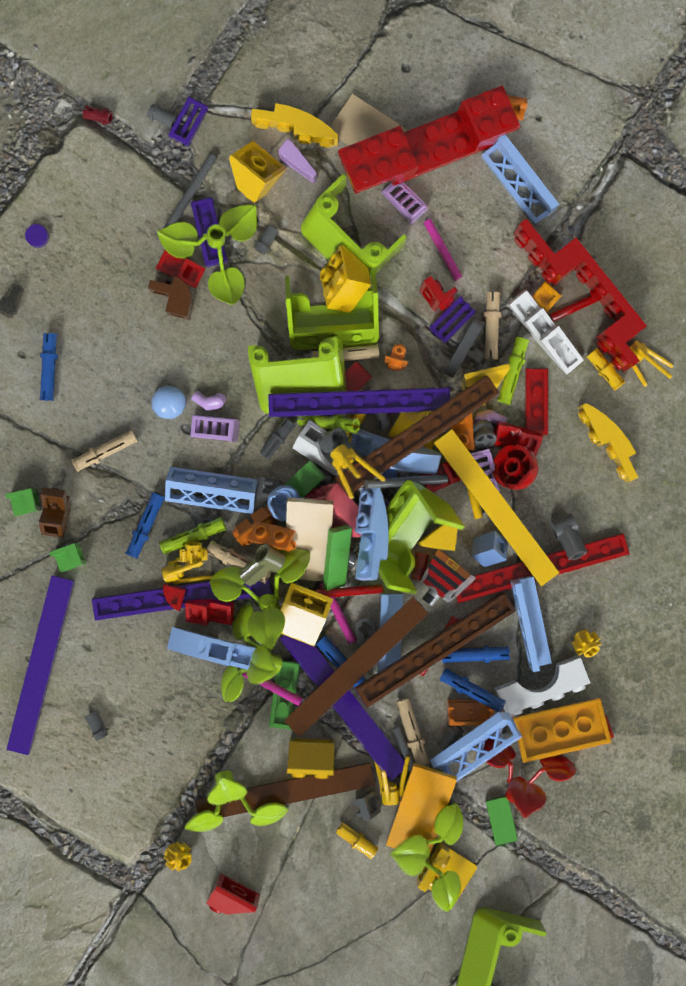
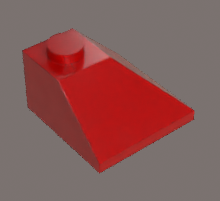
(232, 897)

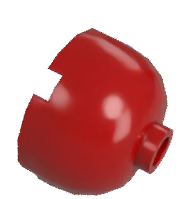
(515, 467)

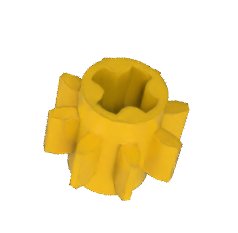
(193, 553)
(586, 643)
(178, 856)

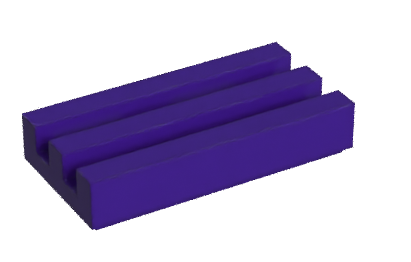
(180, 138)
(466, 306)

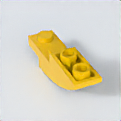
(305, 126)
(606, 432)

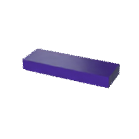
(204, 217)

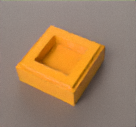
(546, 296)

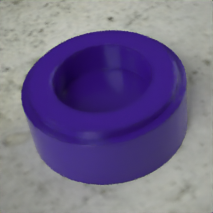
(37, 236)

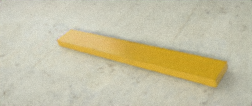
(496, 507)

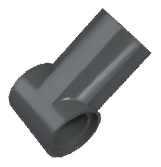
(332, 439)
(566, 530)

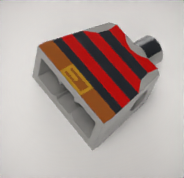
(445, 579)

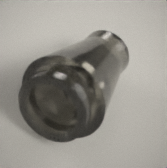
(11, 300)

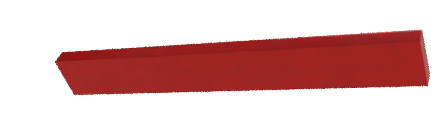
(499, 578)

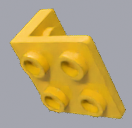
(444, 860)

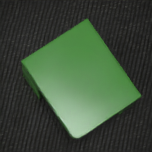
(24, 501)
(69, 557)

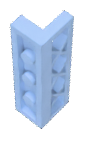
(526, 174)
(211, 485)
(388, 607)
(531, 622)
(475, 738)

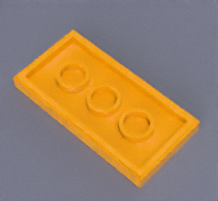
(562, 730)
(422, 799)

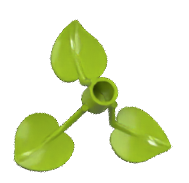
(239, 223)
(269, 623)
(262, 663)
(227, 791)
(413, 852)

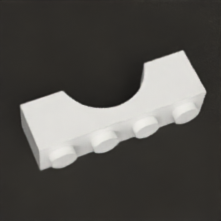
(308, 445)
(568, 676)

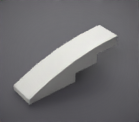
(545, 332)

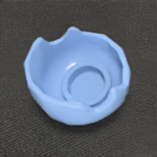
(168, 402)
(278, 501)

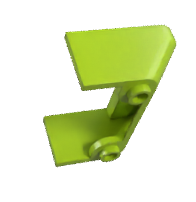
(328, 236)
(313, 324)
(408, 518)
(486, 934)

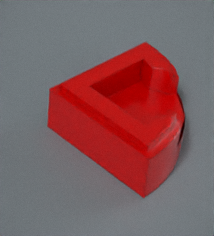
(174, 596)

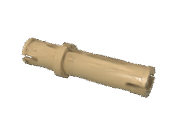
(492, 325)
(357, 352)
(96, 454)
(230, 557)
(412, 731)

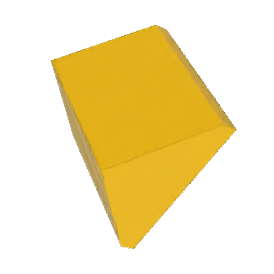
(441, 538)

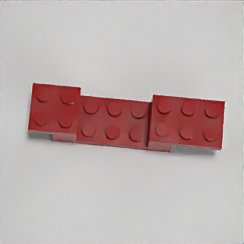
(412, 153)
(576, 257)

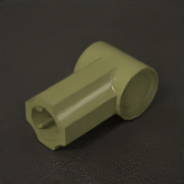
(265, 560)

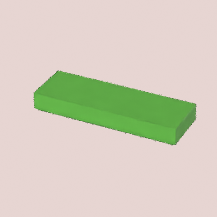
(337, 557)
(282, 708)

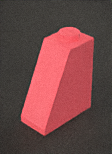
(344, 508)

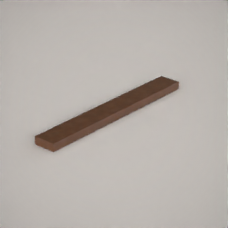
(422, 432)
(434, 649)
(356, 666)
(295, 790)

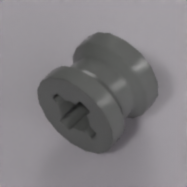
(483, 434)

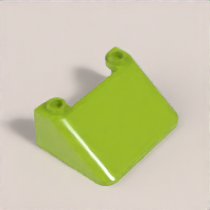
(299, 375)

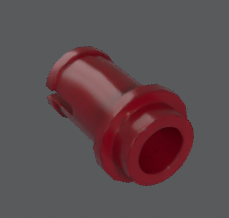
(97, 114)

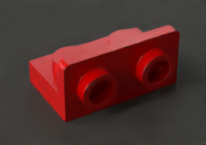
(433, 294)

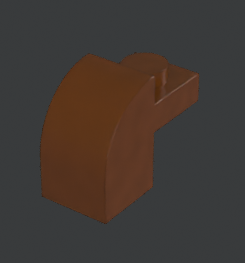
(180, 297)
(54, 512)

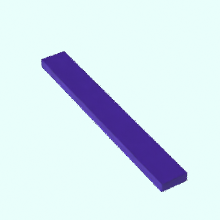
(357, 402)
(154, 599)
(40, 665)
(348, 709)

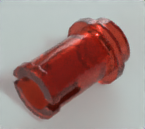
(420, 568)

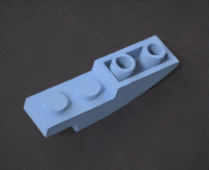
(420, 461)
(373, 526)
(210, 648)

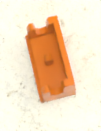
(467, 712)

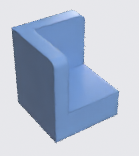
(489, 549)

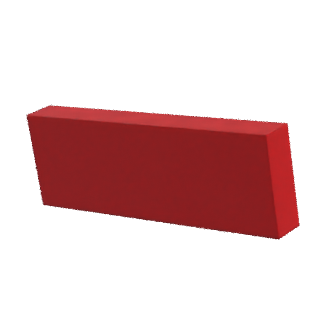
(536, 400)

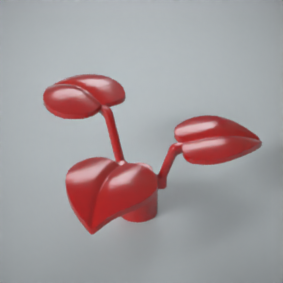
(523, 793)

